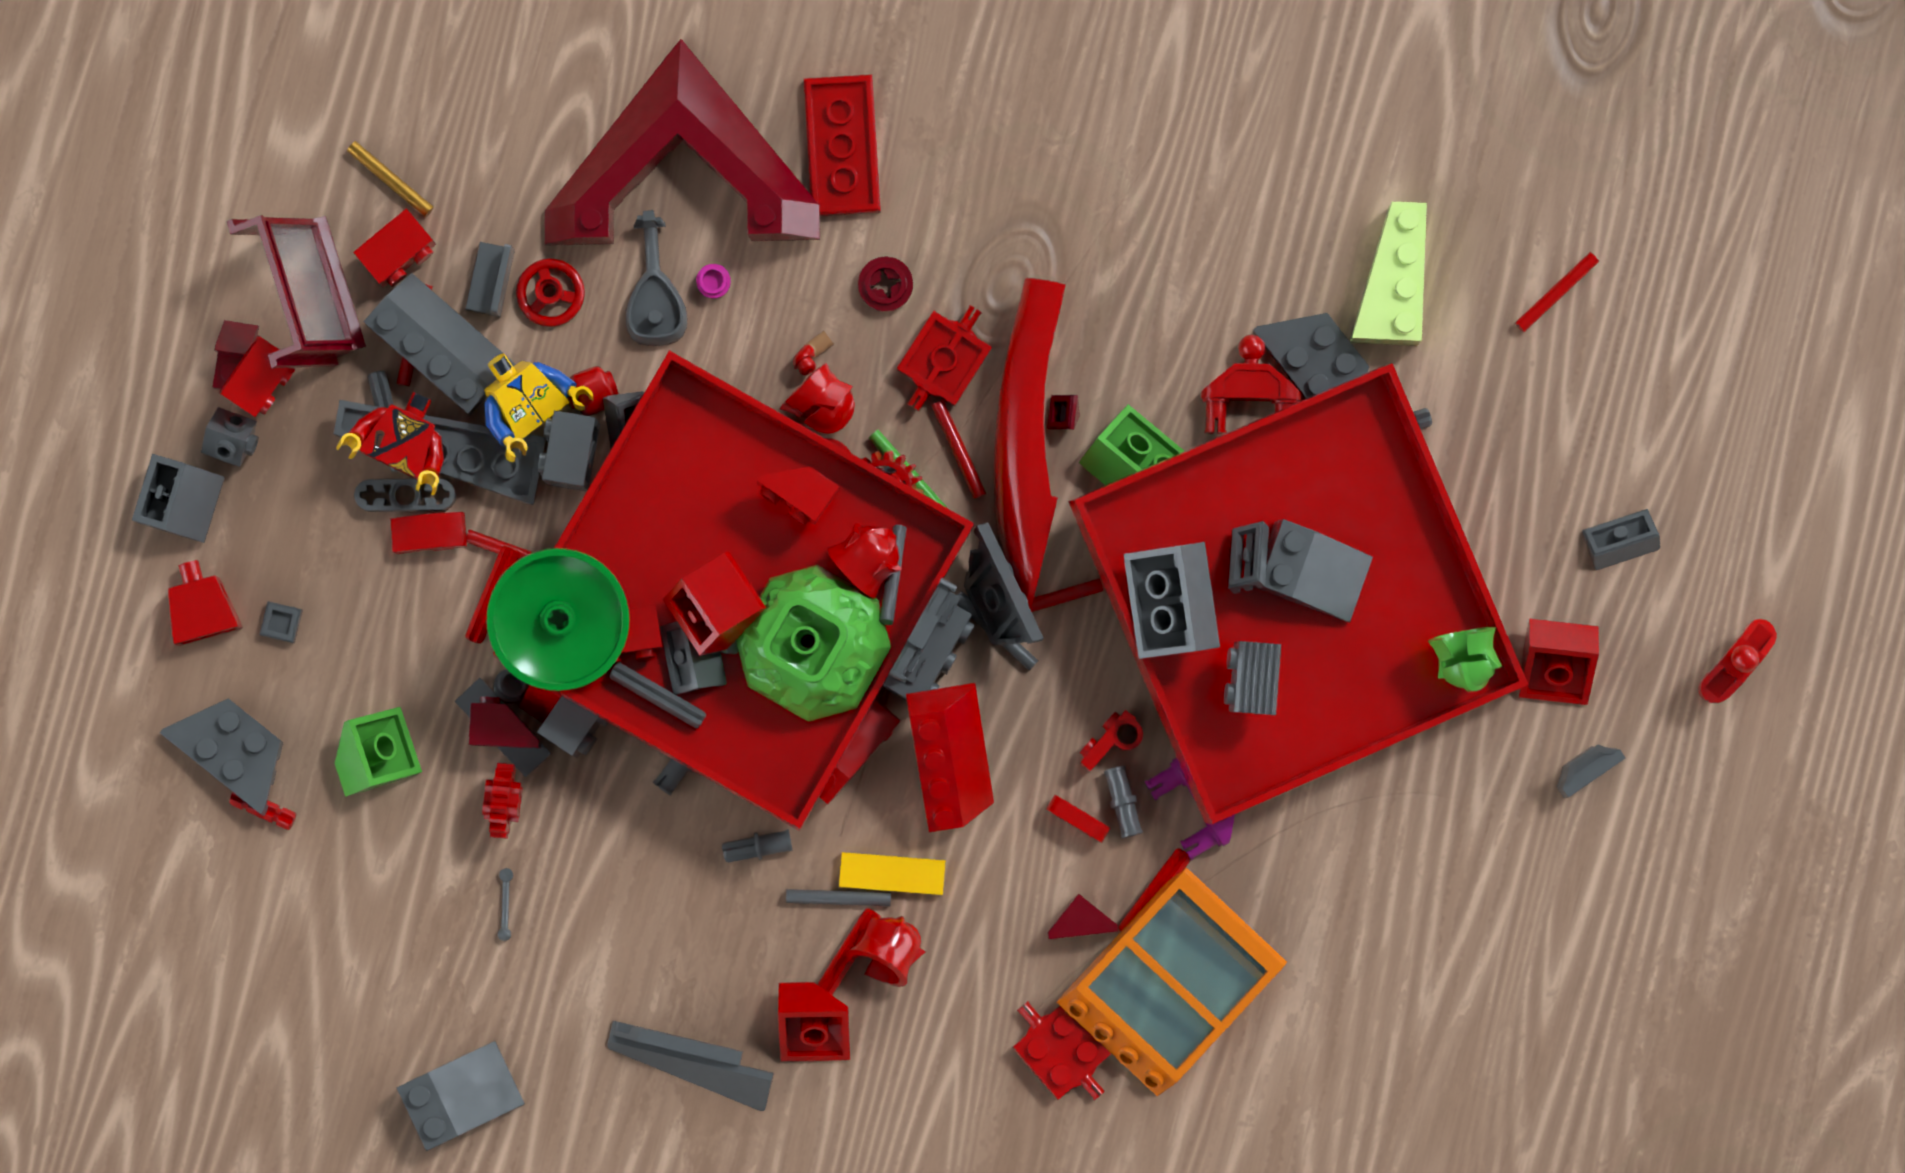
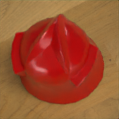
(823, 401)
(867, 557)
(892, 947)

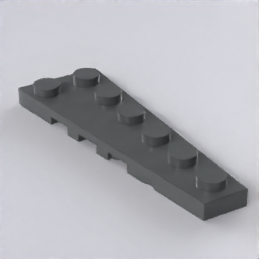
(470, 453)

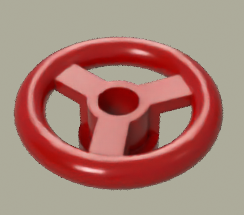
(532, 311)

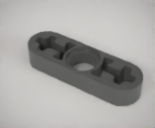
(379, 503)

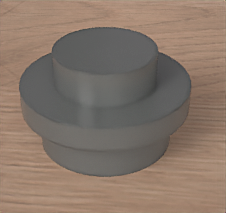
(509, 687)

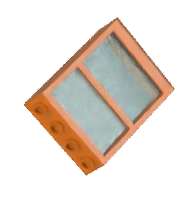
(1172, 982)

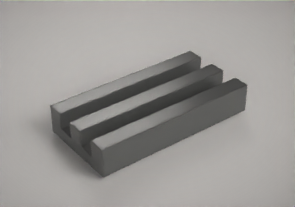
(1254, 556)

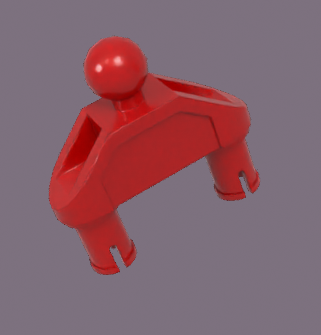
(1246, 383)
(1738, 662)

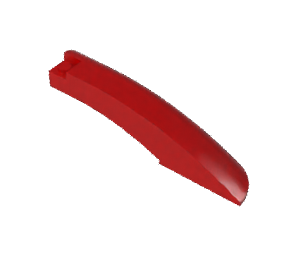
(1020, 468)

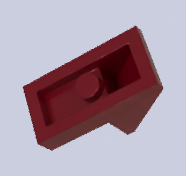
(231, 347)

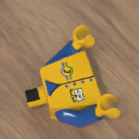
(524, 400)

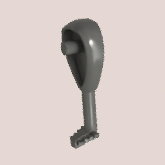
(655, 307)

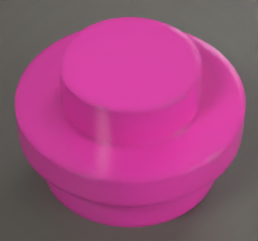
(713, 281)

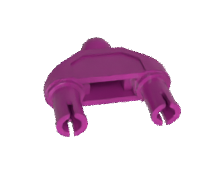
(1209, 836)

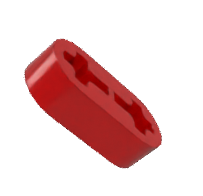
(1078, 818)

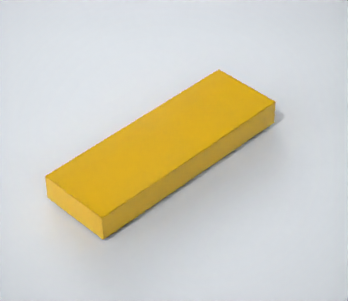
(892, 873)

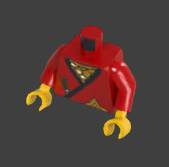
(400, 440)

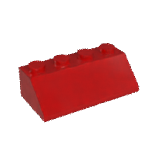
(950, 755)

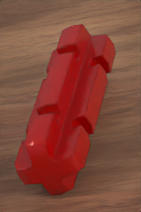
(283, 817)

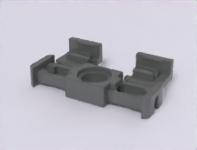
(937, 610)

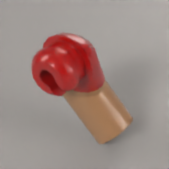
(804, 358)

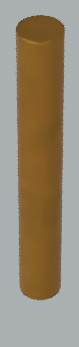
(390, 179)

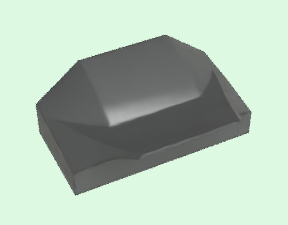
(1586, 768)

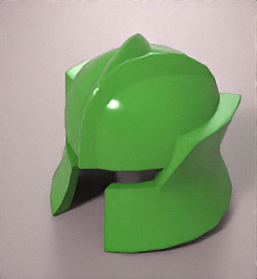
(1466, 657)

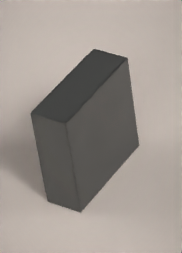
(281, 622)

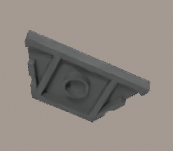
(1312, 352)
(997, 594)
(231, 749)

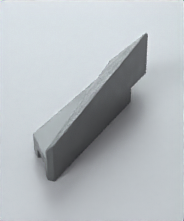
(694, 1061)

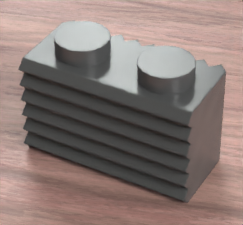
(1253, 677)

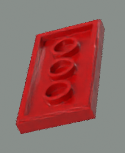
(842, 144)

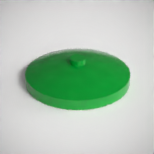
(557, 619)

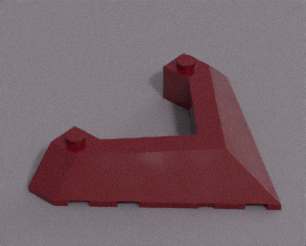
(672, 107)

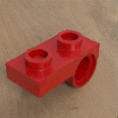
(1095, 750)

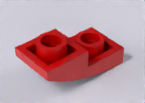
(428, 532)

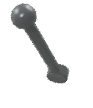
(506, 876)

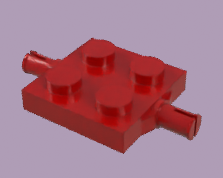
(944, 358)
(1060, 1052)

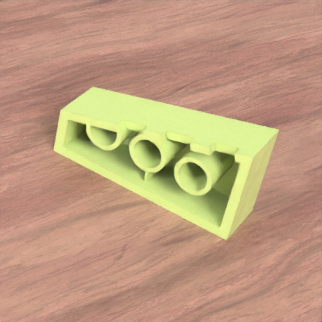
(1395, 286)

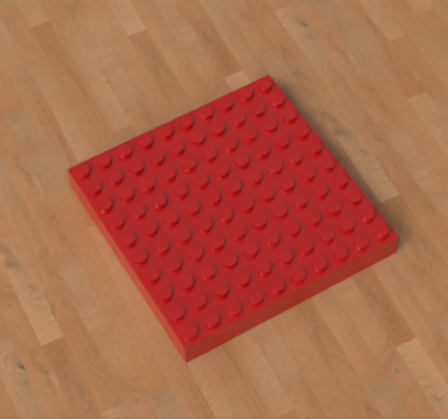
(1357, 474)
(688, 491)

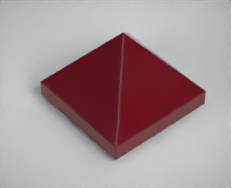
(1063, 412)

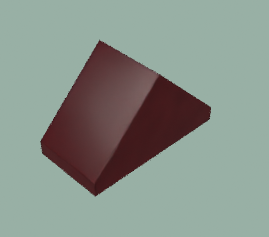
(1081, 919)

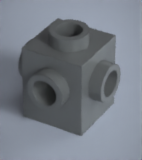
(230, 437)

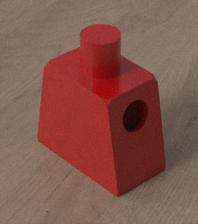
(200, 607)

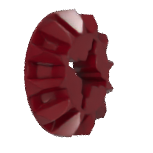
(895, 271)

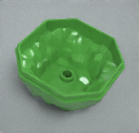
(845, 651)

